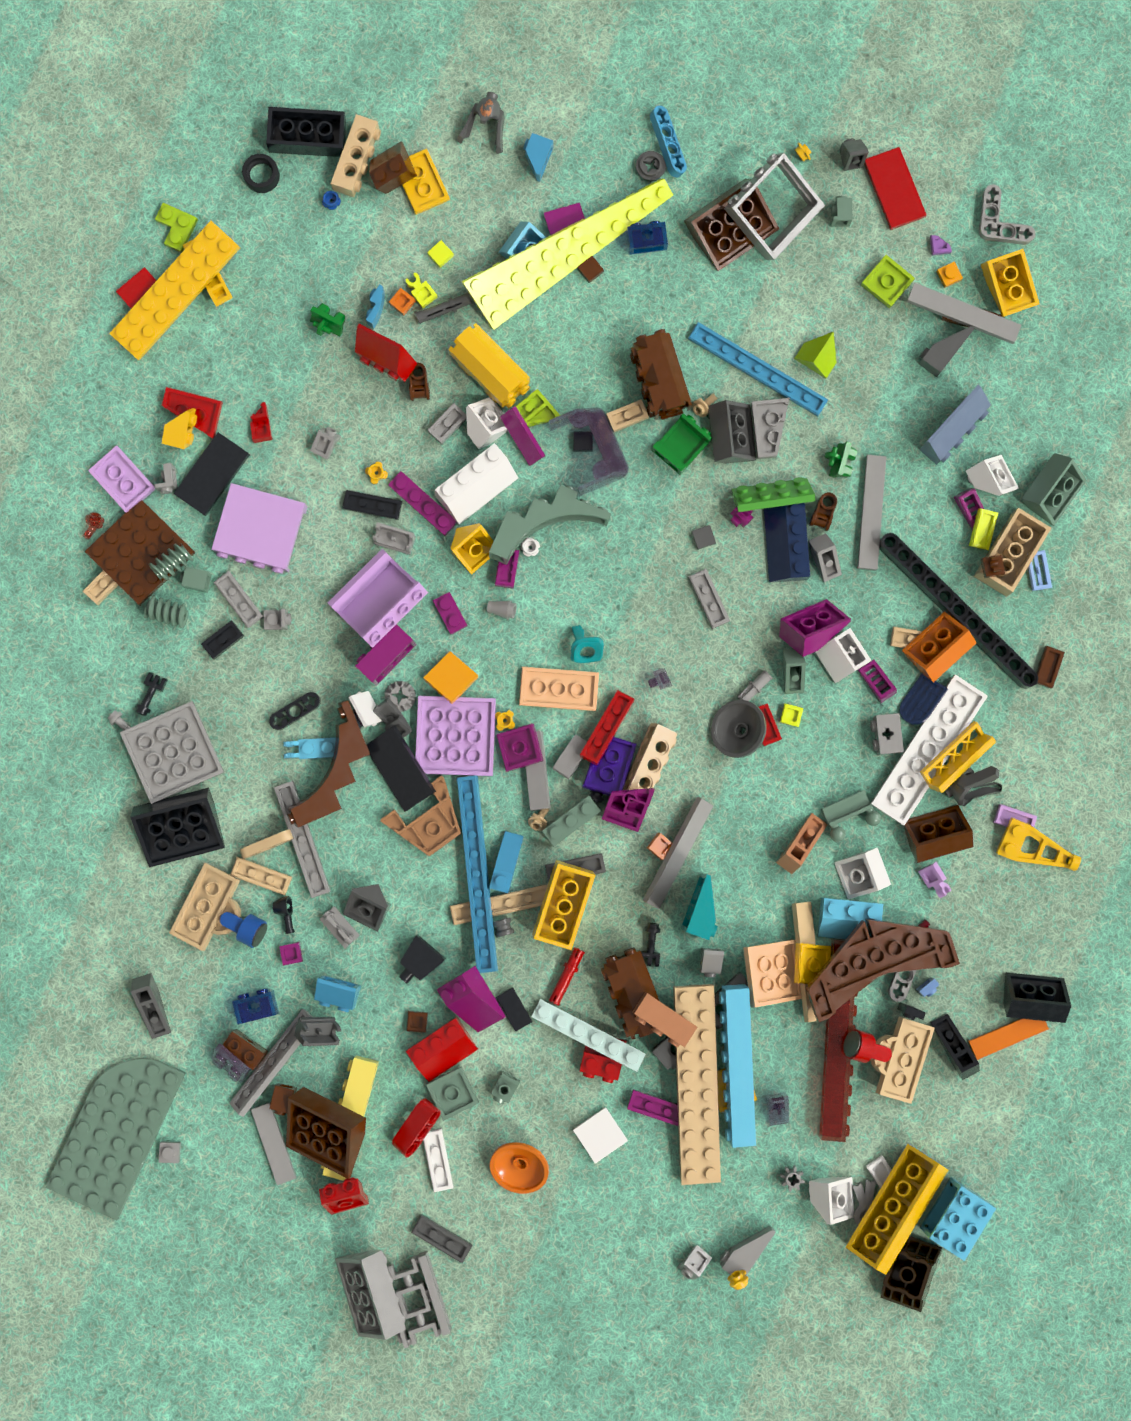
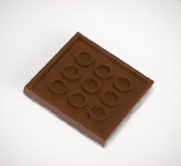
(130, 547)

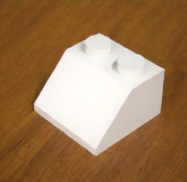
(862, 873)

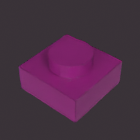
(291, 953)

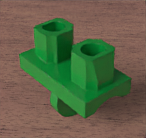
(325, 322)
(838, 459)

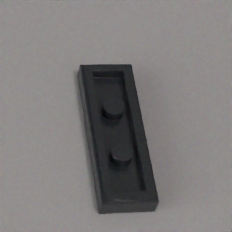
(372, 505)

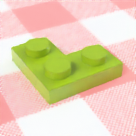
(181, 226)

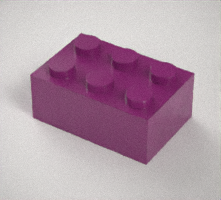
(385, 655)

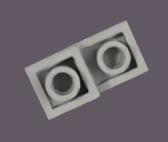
(570, 757)

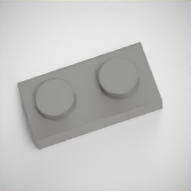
(447, 423)

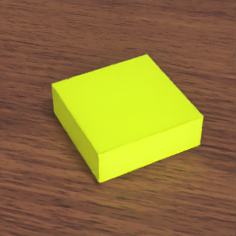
(440, 254)
(791, 715)

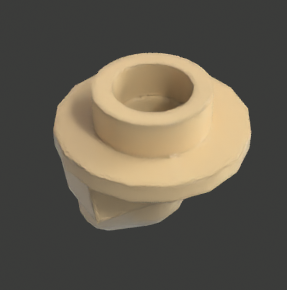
(701, 407)
(538, 820)

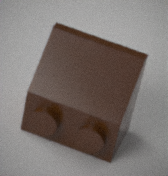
(391, 168)

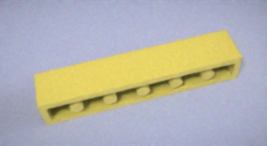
(357, 1092)

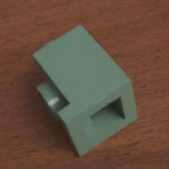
(841, 212)
(508, 1081)

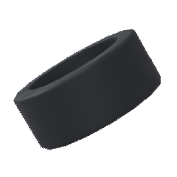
(257, 159)

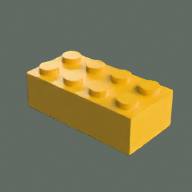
(563, 905)

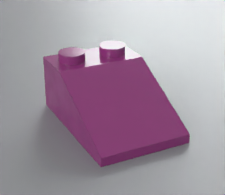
(812, 627)
(471, 1000)

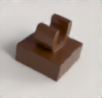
(992, 566)

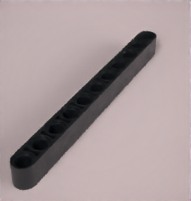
(966, 612)

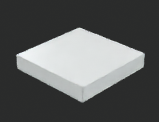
(600, 1135)

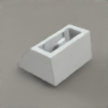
(842, 655)

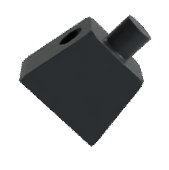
(419, 960)

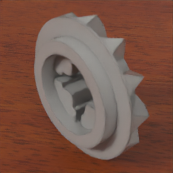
(407, 690)

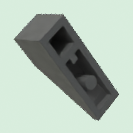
(941, 353)
(150, 1005)

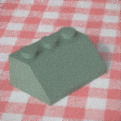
(1054, 488)

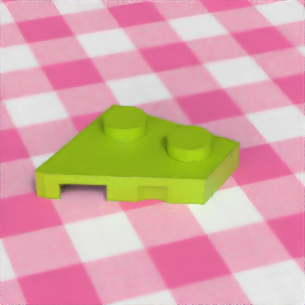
(536, 409)

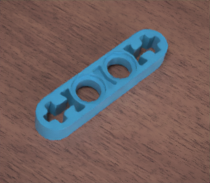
(674, 162)

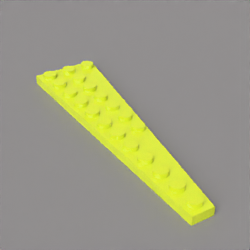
(526, 275)

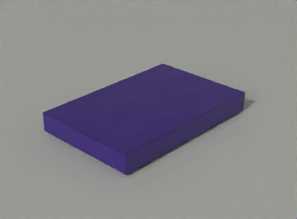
(612, 769)

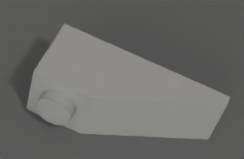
(745, 1254)

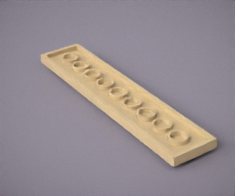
(698, 1088)

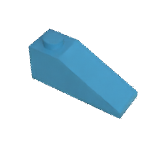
(506, 862)

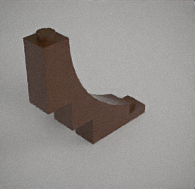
(348, 748)

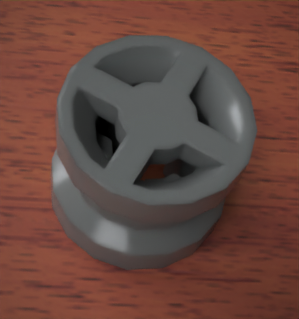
(503, 927)

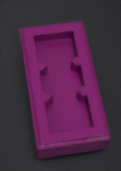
(506, 573)

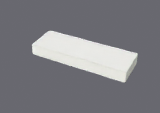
(438, 1161)

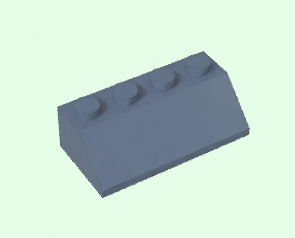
(956, 425)

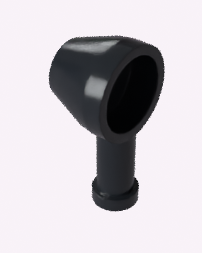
(280, 908)

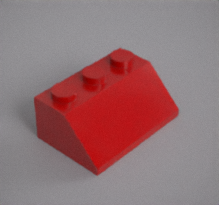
(383, 354)
(442, 1049)

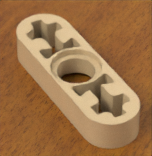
(266, 844)

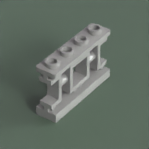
(430, 1294)

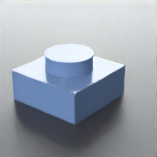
(928, 987)

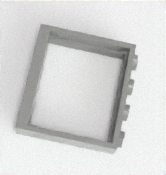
(796, 226)

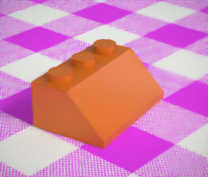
(939, 646)

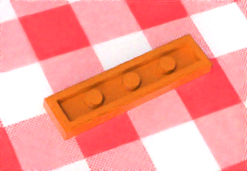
(1006, 1036)

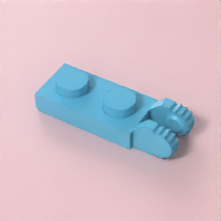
(312, 748)

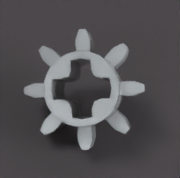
(789, 1173)

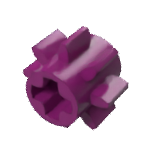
(741, 518)

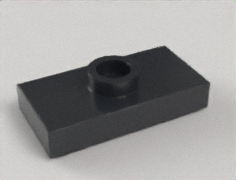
(911, 1012)

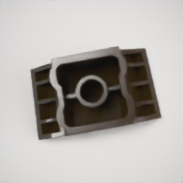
(911, 1274)

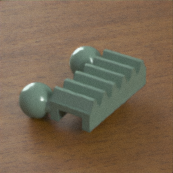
(846, 809)

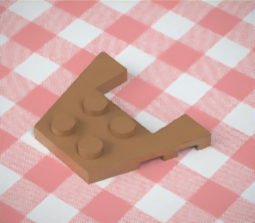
(432, 828)

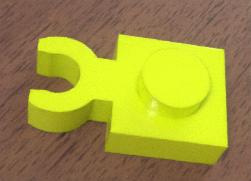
(422, 292)

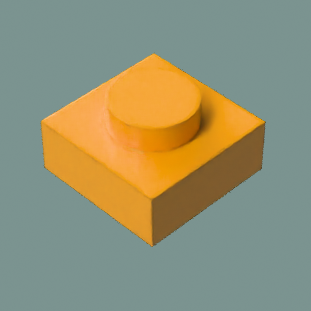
(949, 274)

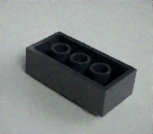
(306, 131)

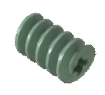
(171, 561)
(166, 612)

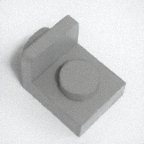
(325, 442)
(170, 479)
(276, 619)
(694, 1263)

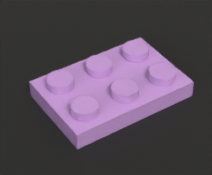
(121, 479)

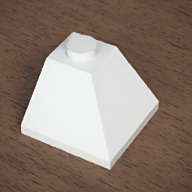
(484, 422)
(992, 476)
(832, 1198)

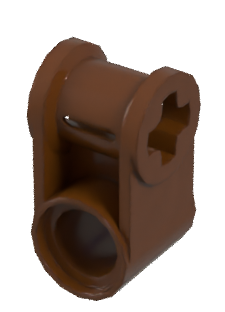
(419, 385)
(823, 515)

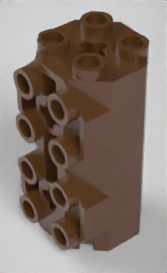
(660, 374)
(628, 983)

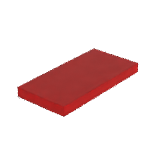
(895, 188)

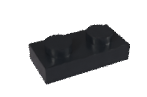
(222, 639)

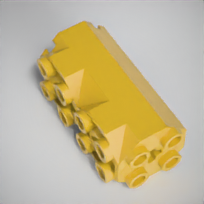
(489, 366)

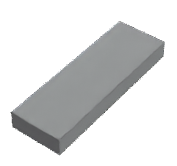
(709, 598)
(238, 599)

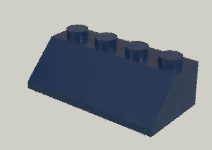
(787, 543)

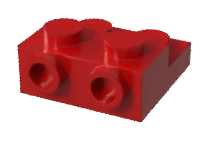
(597, 1064)
(343, 1196)

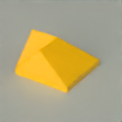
(471, 546)

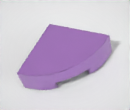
(939, 246)

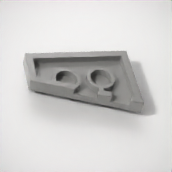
(768, 425)

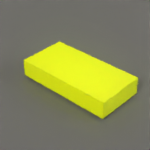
(983, 529)

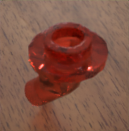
(95, 522)

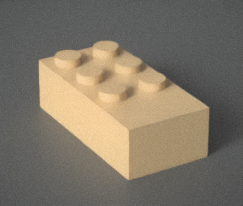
(1018, 537)

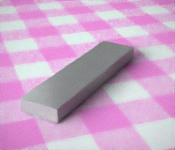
(538, 781)
(273, 1144)

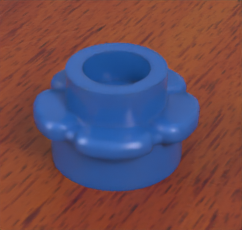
(326, 200)

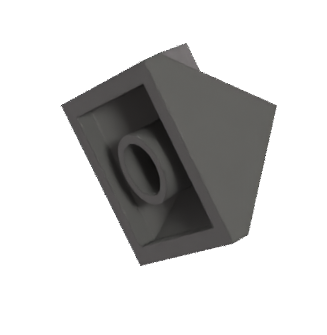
(367, 906)

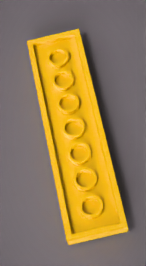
(174, 290)

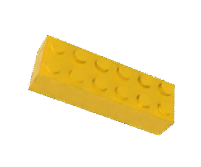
(896, 1209)

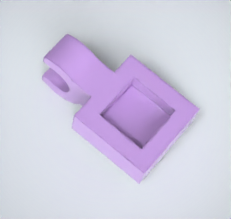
(934, 877)

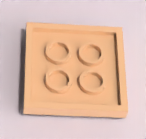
(771, 973)

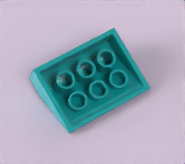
(700, 915)

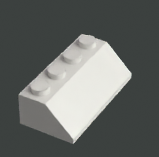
(476, 484)

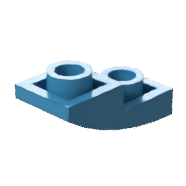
(377, 301)

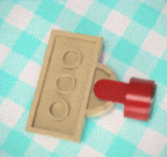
(895, 1056)

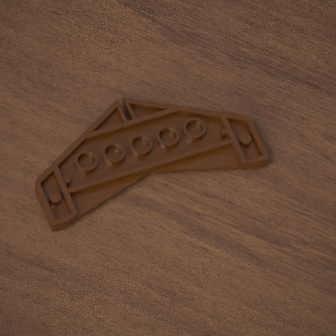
(866, 957)

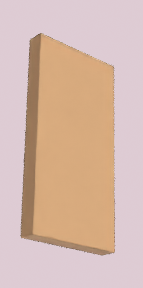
(559, 688)

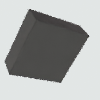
(703, 537)

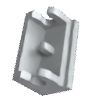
(394, 538)

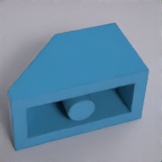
(538, 152)

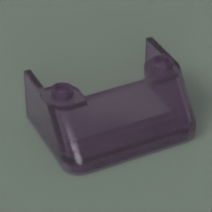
(614, 464)

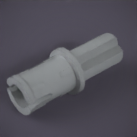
(755, 686)

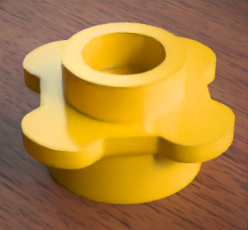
(803, 152)
(371, 472)
(505, 715)
(738, 1279)

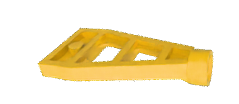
(1013, 840)

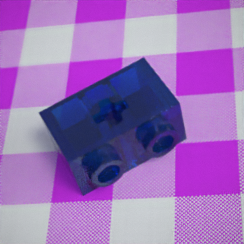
(639, 244)
(245, 1013)

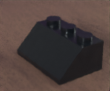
(1036, 997)

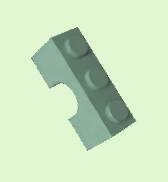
(571, 821)

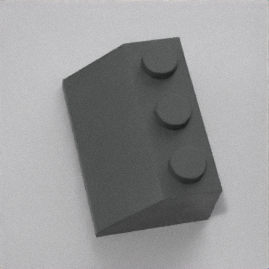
(732, 432)

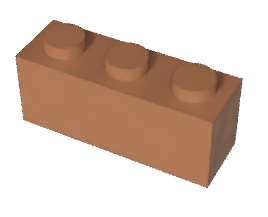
(664, 1020)

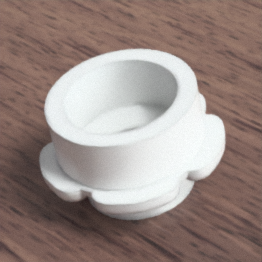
(530, 542)

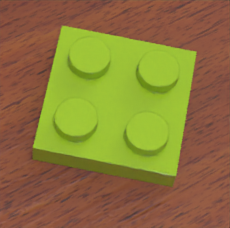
(887, 281)

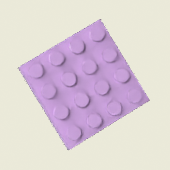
(456, 735)

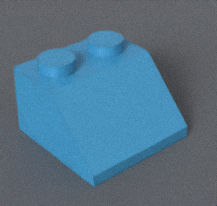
(337, 993)

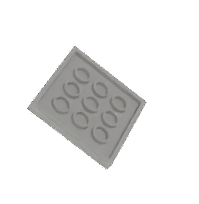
(172, 752)

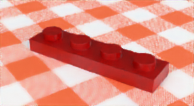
(607, 727)

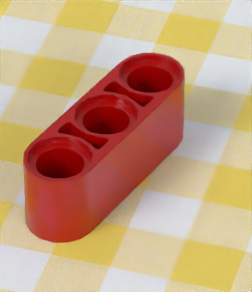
(416, 1127)

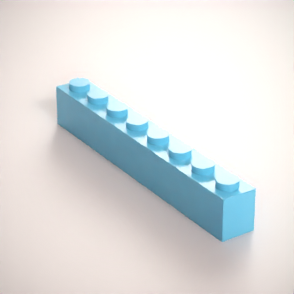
(738, 1065)

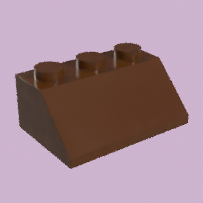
(938, 833)

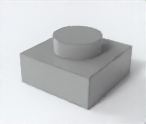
(169, 1152)

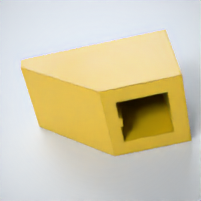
(179, 430)

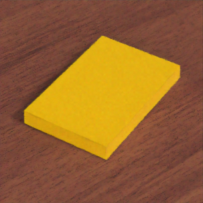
(426, 188)

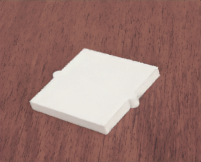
(364, 706)

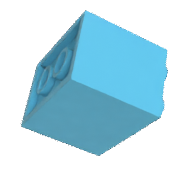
(957, 1219)

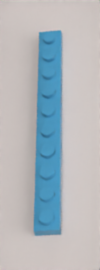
(477, 874)

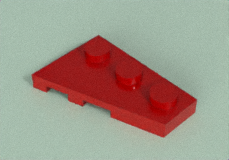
(207, 409)

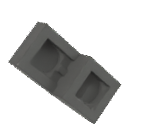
(392, 716)

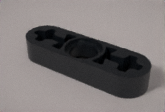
(304, 699)

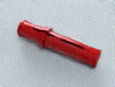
(566, 976)

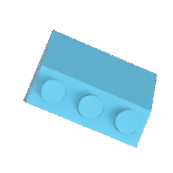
(841, 917)

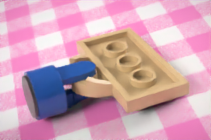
(213, 911)

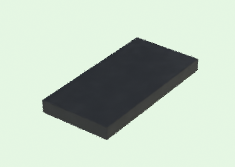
(211, 474)
(400, 768)

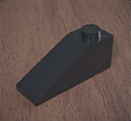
(955, 1047)

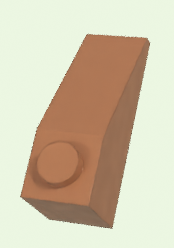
(802, 844)

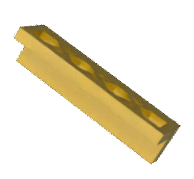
(958, 762)

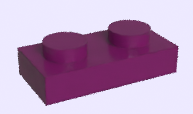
(450, 613)

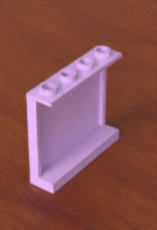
(258, 528)
(377, 598)

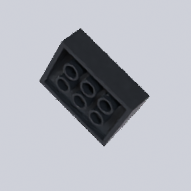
(178, 827)

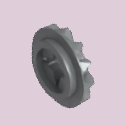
(647, 158)

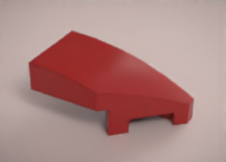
(261, 425)

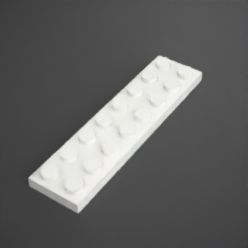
(905, 783)

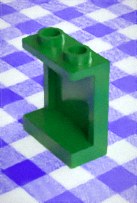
(682, 443)

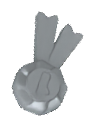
(864, 1199)

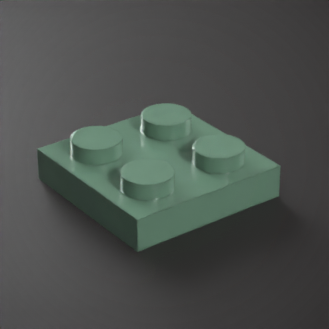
(452, 1093)

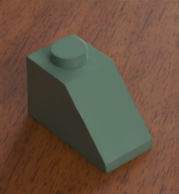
(793, 671)

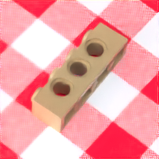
(360, 128)
(646, 752)

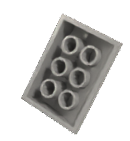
(371, 1294)

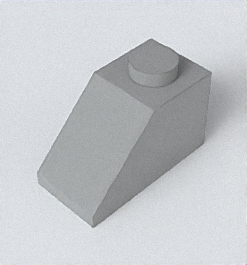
(825, 557)
(711, 961)

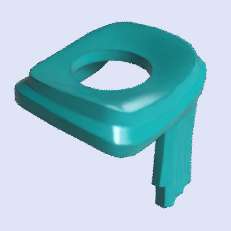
(581, 642)

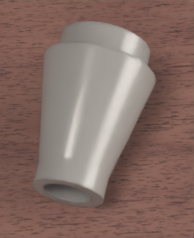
(502, 608)

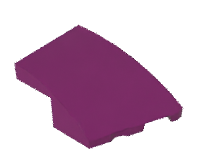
(628, 807)

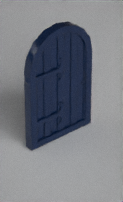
(921, 700)

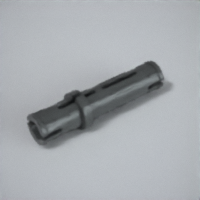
(443, 308)

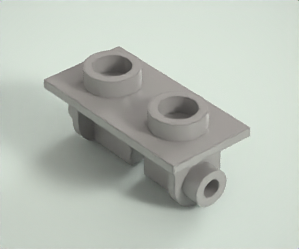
(339, 927)

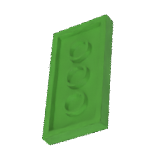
(773, 494)

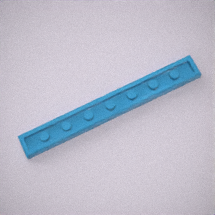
(757, 369)

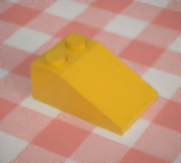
(1010, 282)

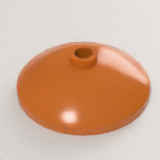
(519, 1168)

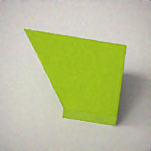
(819, 354)

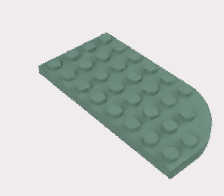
(115, 1134)

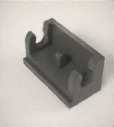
(317, 1031)

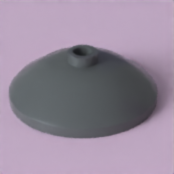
(728, 727)

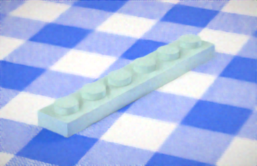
(588, 1035)

